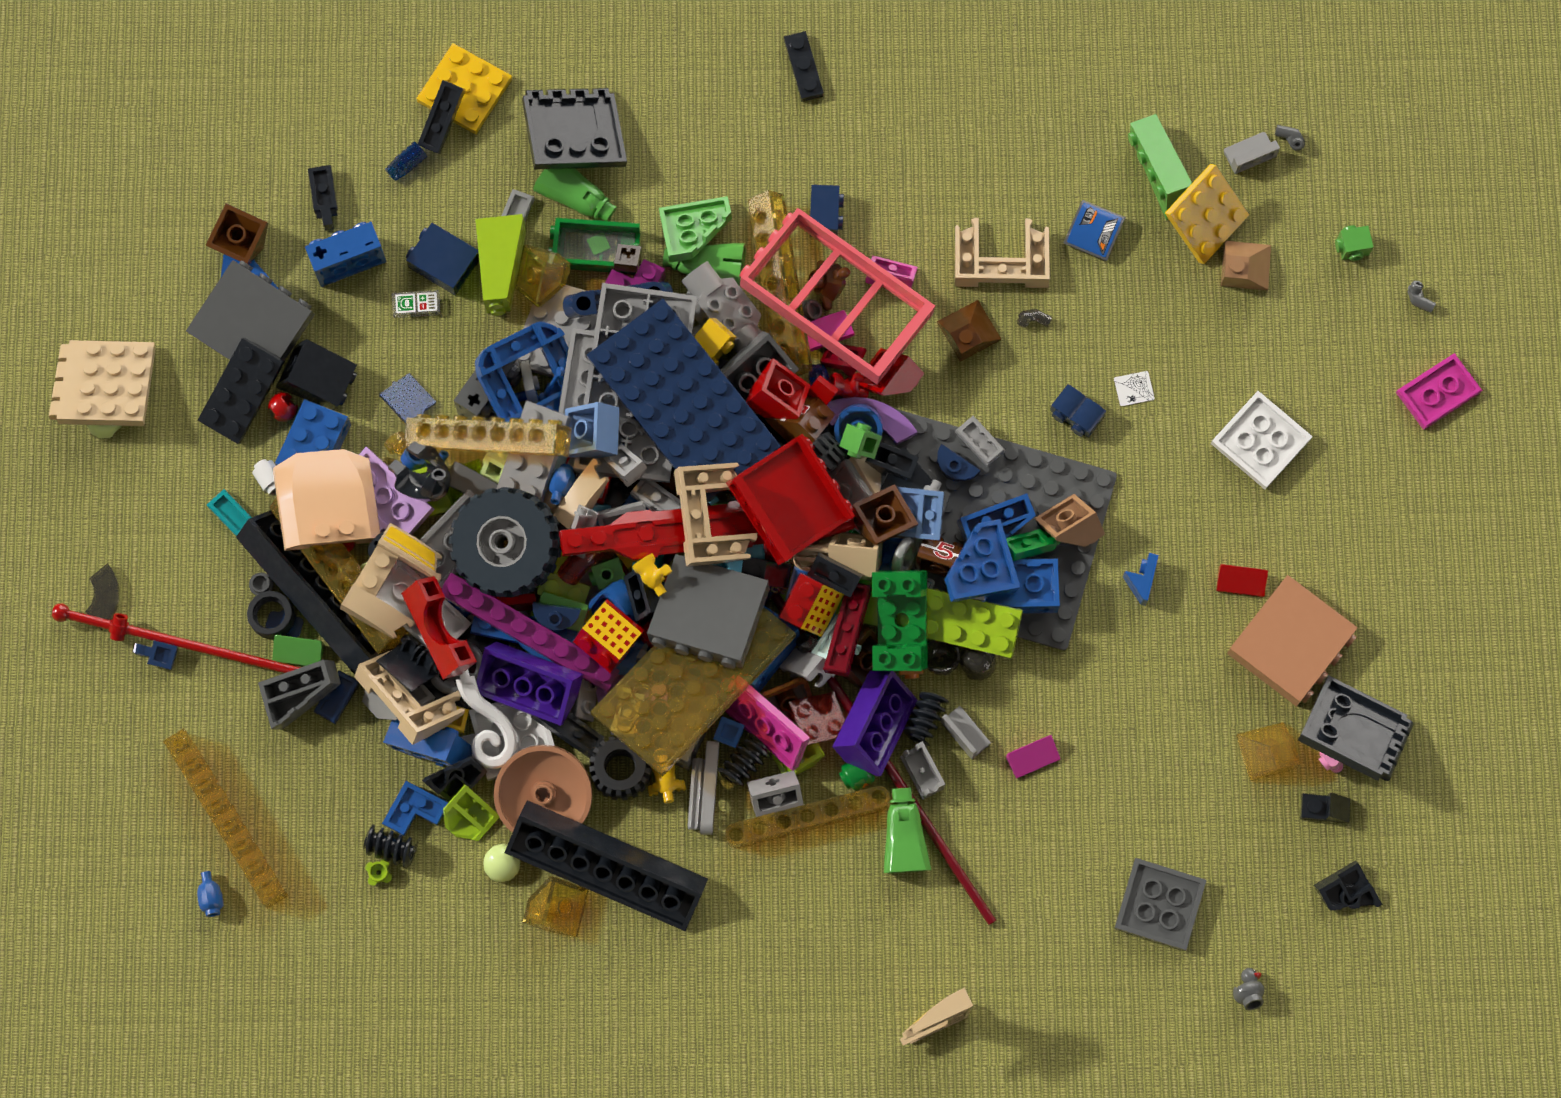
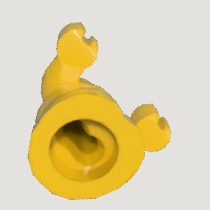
(651, 574)
(666, 785)

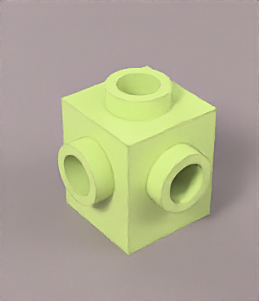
(493, 466)

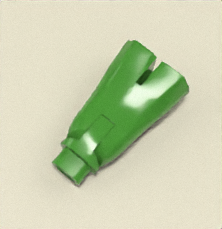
(575, 192)
(725, 259)
(904, 837)

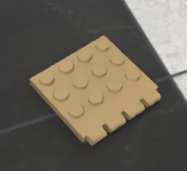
(102, 383)

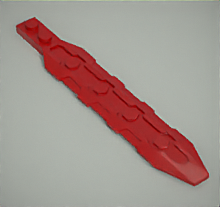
(653, 532)

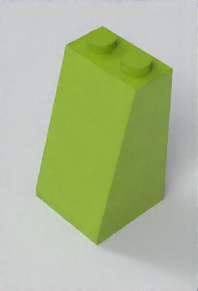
(500, 253)

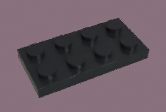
(241, 390)

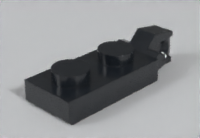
(323, 194)

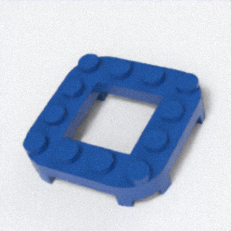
(492, 358)

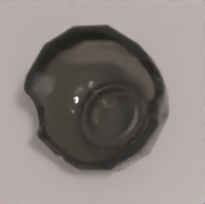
(942, 657)
(977, 664)

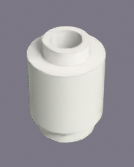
(264, 475)

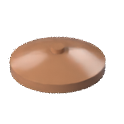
(546, 778)

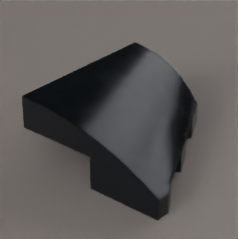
(452, 778)
(1347, 889)

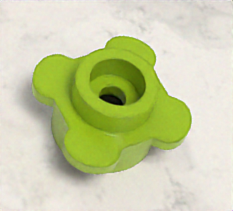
(373, 867)

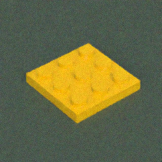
(481, 80)
(1207, 213)

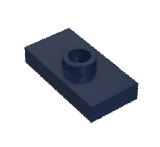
(335, 702)

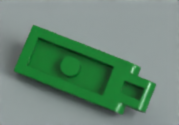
(1031, 544)

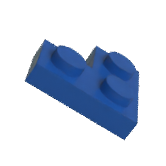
(413, 802)

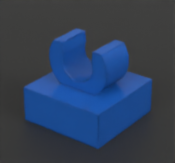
(729, 732)

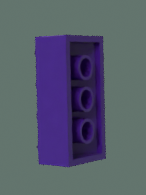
(528, 682)
(875, 722)

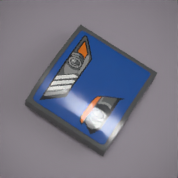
(1094, 230)

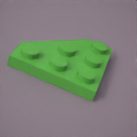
(692, 225)

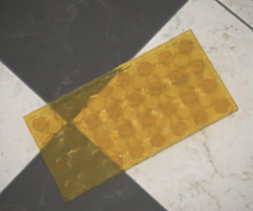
(677, 697)

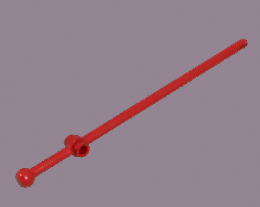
(120, 627)

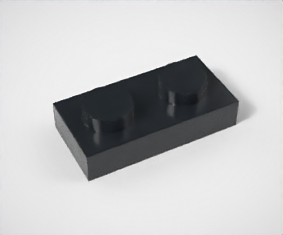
(834, 575)

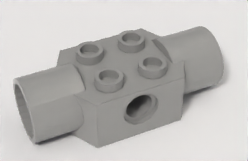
(723, 301)

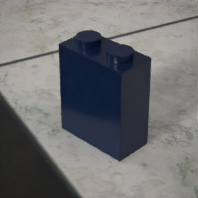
(442, 258)

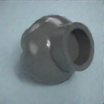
(1251, 991)

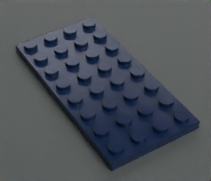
(680, 394)

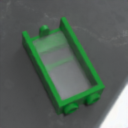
(592, 243)

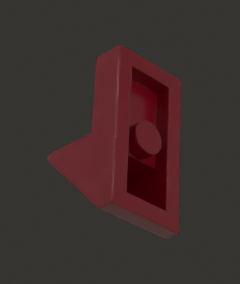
(832, 361)

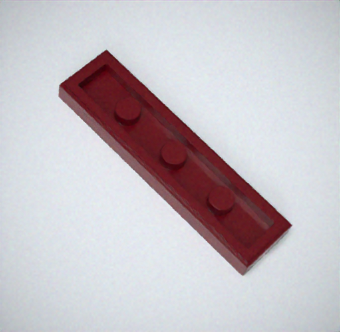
(847, 631)

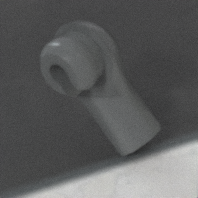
(1292, 135)
(1417, 298)

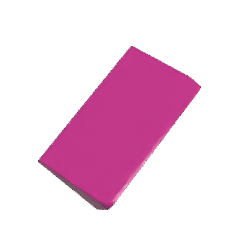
(903, 272)
(829, 325)
(1033, 756)

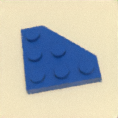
(982, 565)

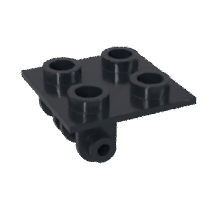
(409, 663)

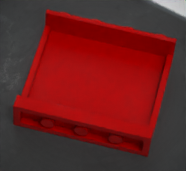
(790, 498)

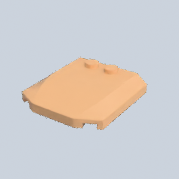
(325, 499)

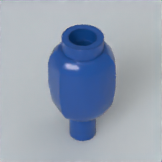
(561, 482)
(209, 895)

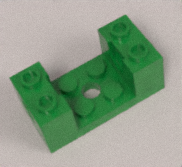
(900, 646)

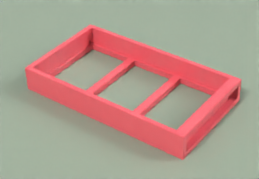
(860, 261)

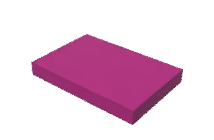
(1439, 391)

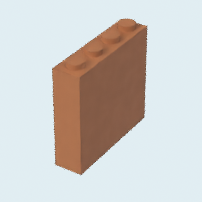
(1293, 641)

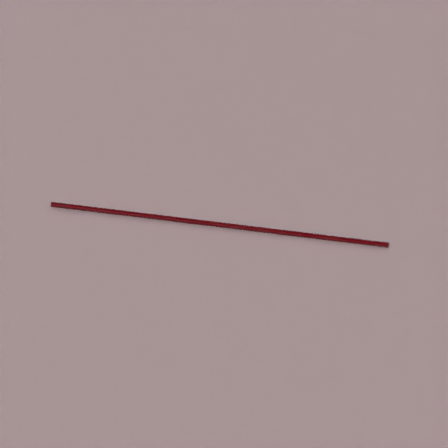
(925, 821)

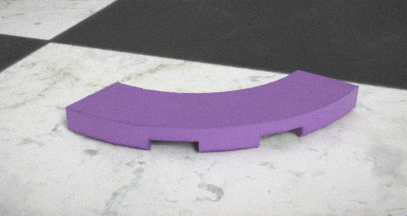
(894, 423)

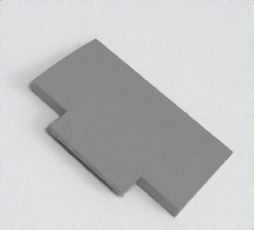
(585, 385)

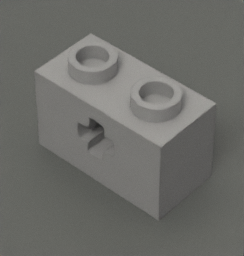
(775, 793)

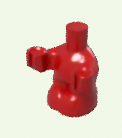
(850, 386)

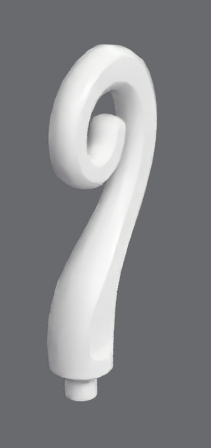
(470, 693)

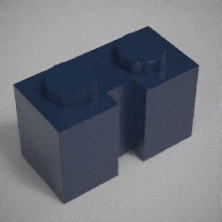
(826, 205)

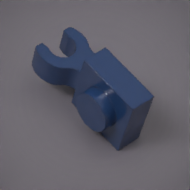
(160, 654)

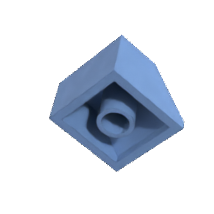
(593, 430)

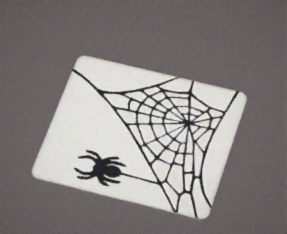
(1134, 388)

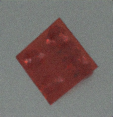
(818, 717)

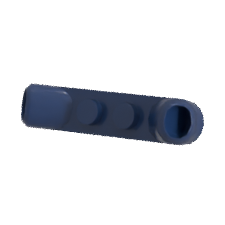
(587, 302)

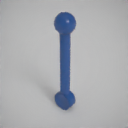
(560, 371)

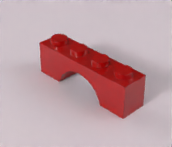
(425, 604)

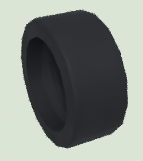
(262, 599)

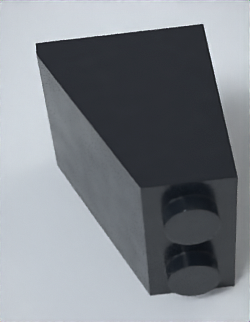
(317, 375)

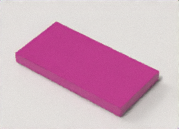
(770, 727)

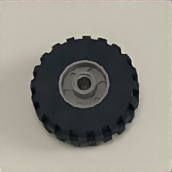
(480, 537)

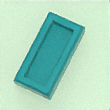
(229, 511)

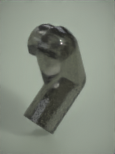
(1033, 315)

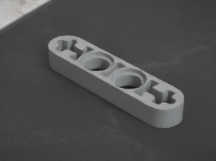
(709, 788)

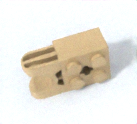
(845, 548)

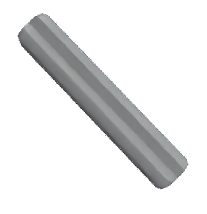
(696, 793)

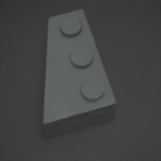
(297, 691)

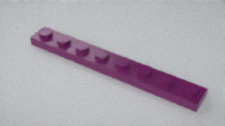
(526, 631)

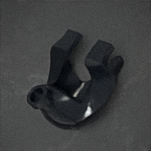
(423, 487)

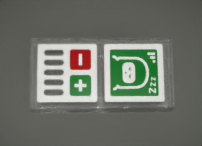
(416, 303)

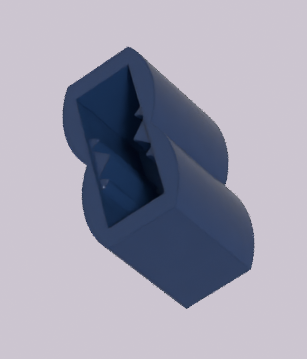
(1077, 411)

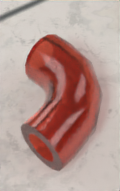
(575, 567)

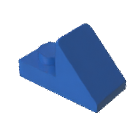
(1141, 584)

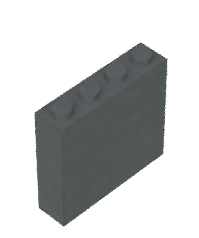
(250, 309)
(708, 612)

